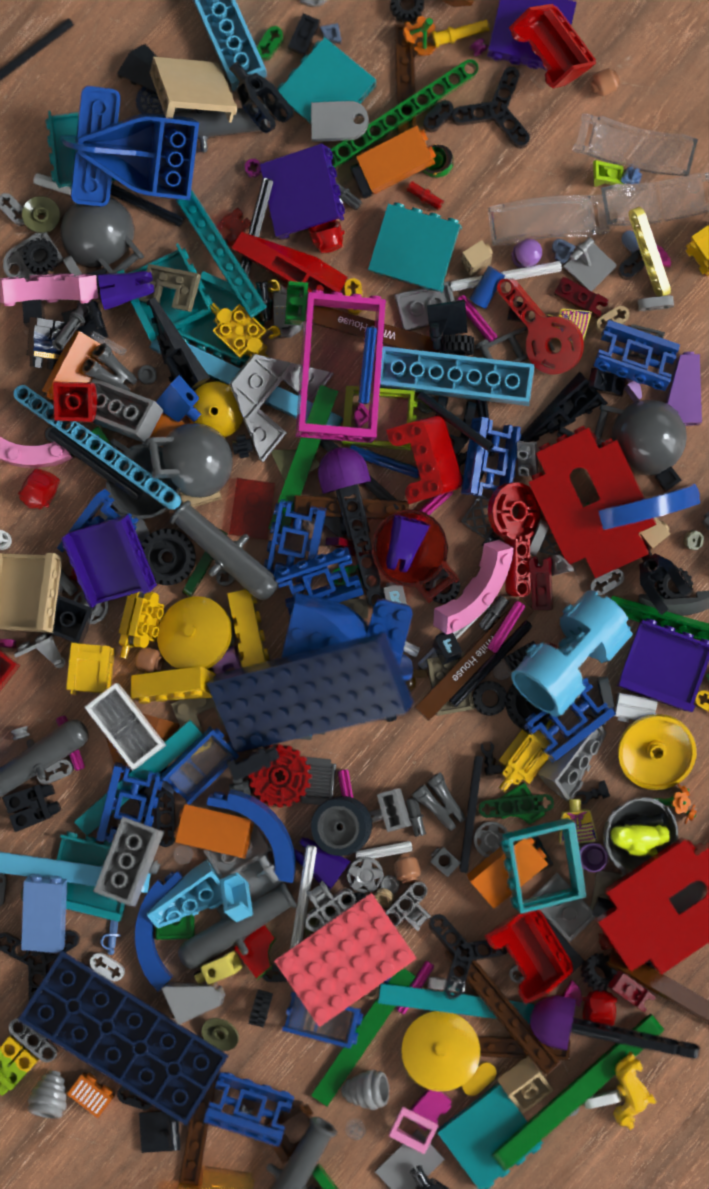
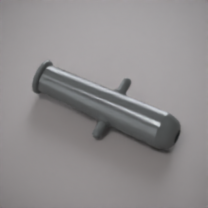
(216, 124)
(226, 552)
(42, 755)
(227, 932)
(305, 1156)

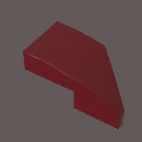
(341, 543)

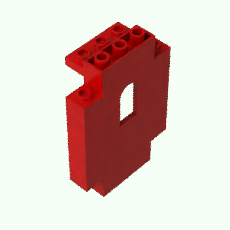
(580, 528)
(644, 920)

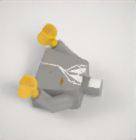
(280, 329)

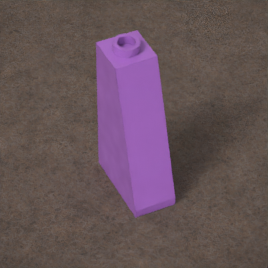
(686, 389)

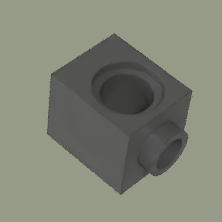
(450, 867)

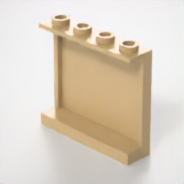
(191, 86)
(29, 591)

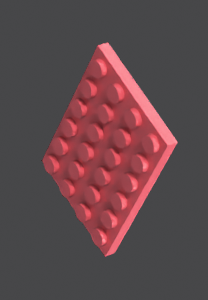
(345, 959)

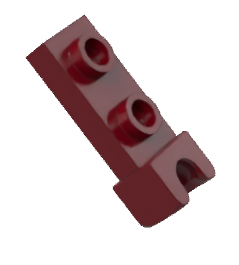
(580, 297)
(541, 583)
(630, 990)

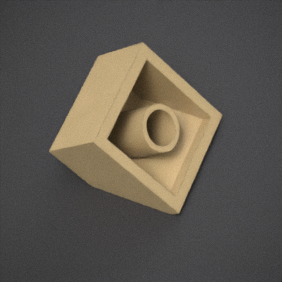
(525, 1084)

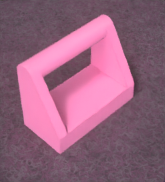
(408, 1139)

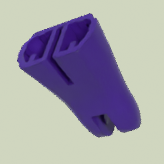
(124, 287)
(404, 542)
(326, 867)

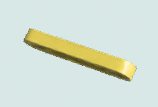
(649, 252)

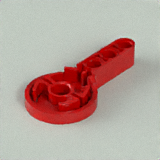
(543, 332)
(512, 531)

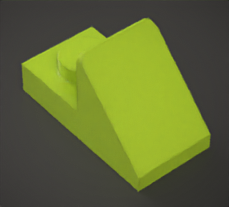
(607, 173)

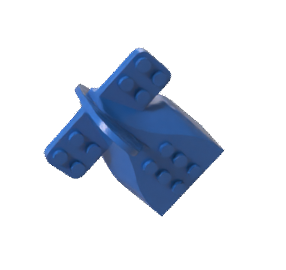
(141, 152)
(323, 623)

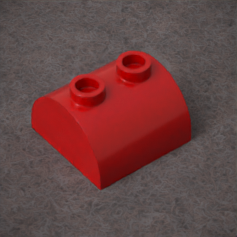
(74, 401)

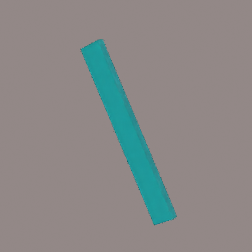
(222, 255)
(174, 747)
(436, 1001)

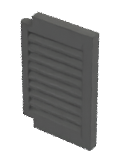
(321, 782)

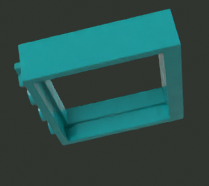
(577, 888)

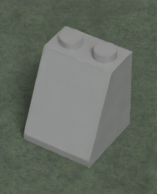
(192, 999)

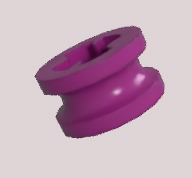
(478, 47)
(247, 167)

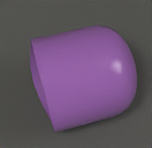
(527, 253)
(229, 660)
(596, 860)

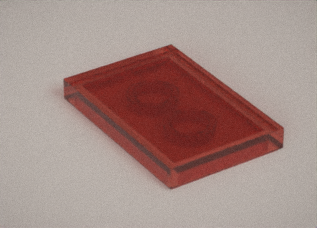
(252, 508)

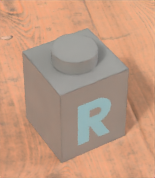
(394, 593)

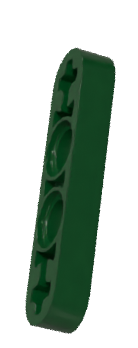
(198, 573)
(515, 802)

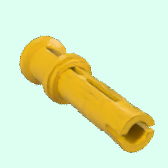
(451, 35)

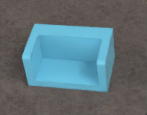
(236, 897)

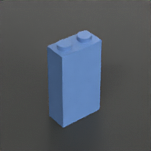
(44, 913)

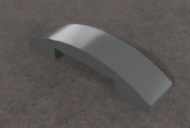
(682, 606)

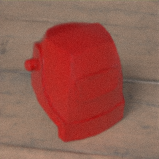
(327, 236)
(39, 489)
(599, 1007)

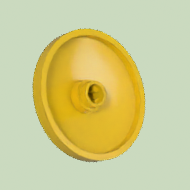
(194, 633)
(657, 751)
(440, 1051)

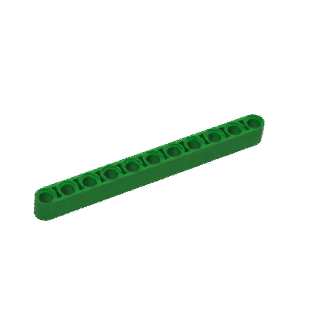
(399, 117)
(569, 1099)

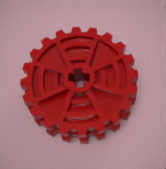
(290, 789)

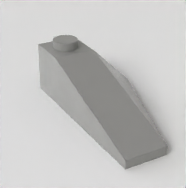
(566, 773)

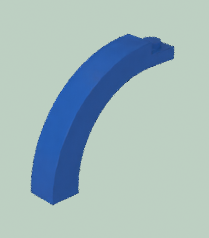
(650, 507)
(268, 822)
(144, 933)

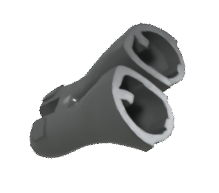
(95, 370)
(438, 785)

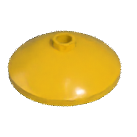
(221, 397)

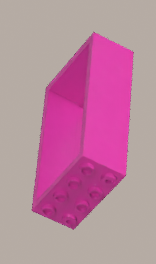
(338, 433)

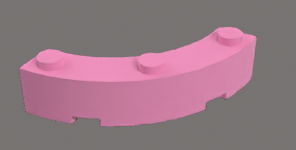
(49, 288)
(33, 456)
(480, 590)

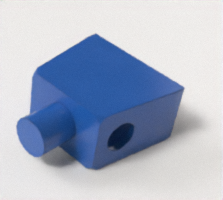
(179, 401)

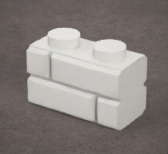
(633, 707)

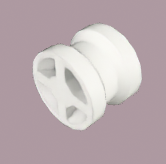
(7, 540)

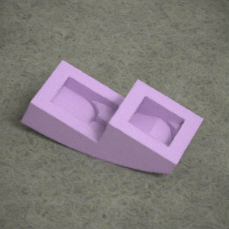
(633, 390)

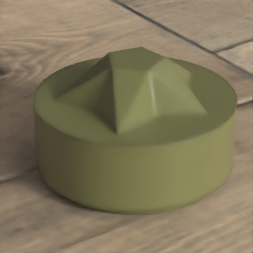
(693, 540)

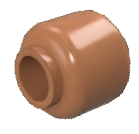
(605, 82)
(148, 660)
(406, 869)

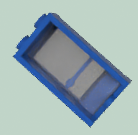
(200, 764)
(337, 1031)

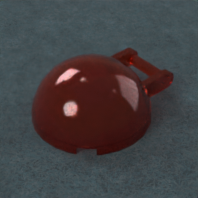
(428, 560)

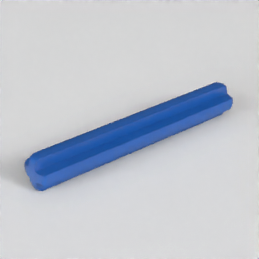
(367, 365)
(387, 462)

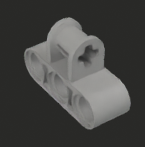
(323, 900)
(415, 909)
(41, 1045)

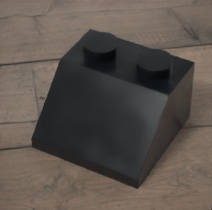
(71, 620)

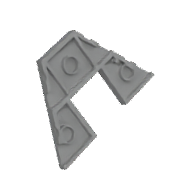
(253, 387)

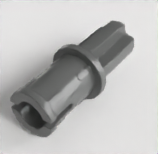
(349, 198)
(493, 613)
(415, 817)

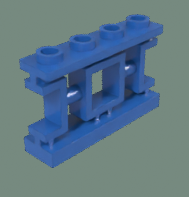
(641, 343)
(477, 457)
(86, 517)
(309, 545)
(316, 566)
(577, 731)
(114, 802)
(244, 1123)

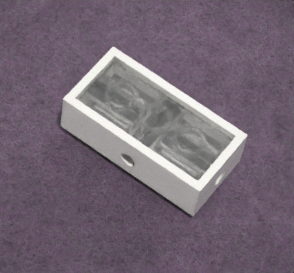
(125, 726)

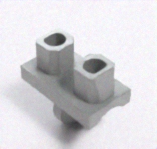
(527, 458)

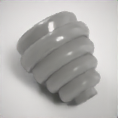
(367, 1090)
(48, 1097)

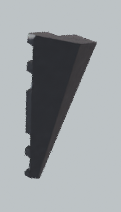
(137, 68)
(175, 350)
(565, 408)

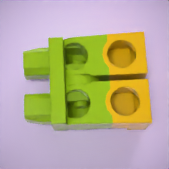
(10, 1071)

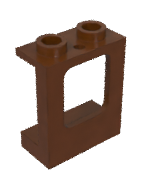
(286, 1148)

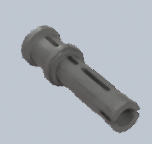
(76, 320)

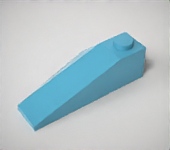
(193, 893)

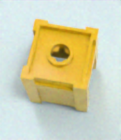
(700, 249)
(90, 668)

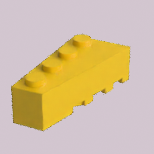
(247, 628)
(171, 685)

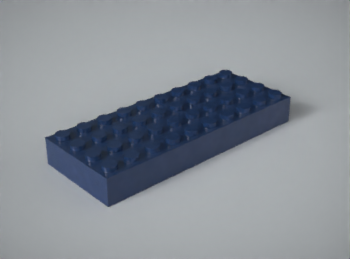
(311, 692)
(123, 1037)

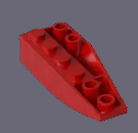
(290, 264)

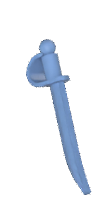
(112, 937)

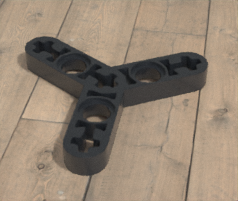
(489, 112)
(46, 957)
(463, 962)

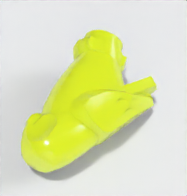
(640, 839)

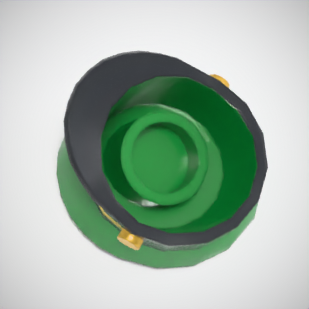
(443, 160)

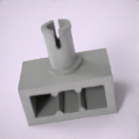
(392, 810)

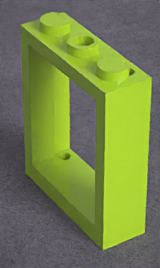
(384, 393)

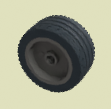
(355, 822)

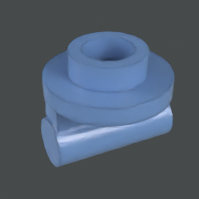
(631, 176)

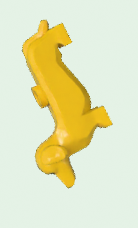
(634, 1091)

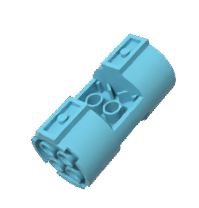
(550, 675)

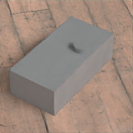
(125, 411)
(128, 861)

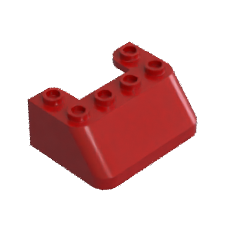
(555, 43)
(433, 457)
(534, 951)

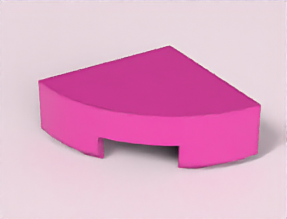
(666, 261)
(361, 415)
(8, 643)
(573, 991)

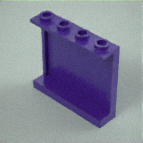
(502, 43)
(303, 190)
(108, 560)
(665, 665)

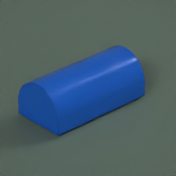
(486, 287)

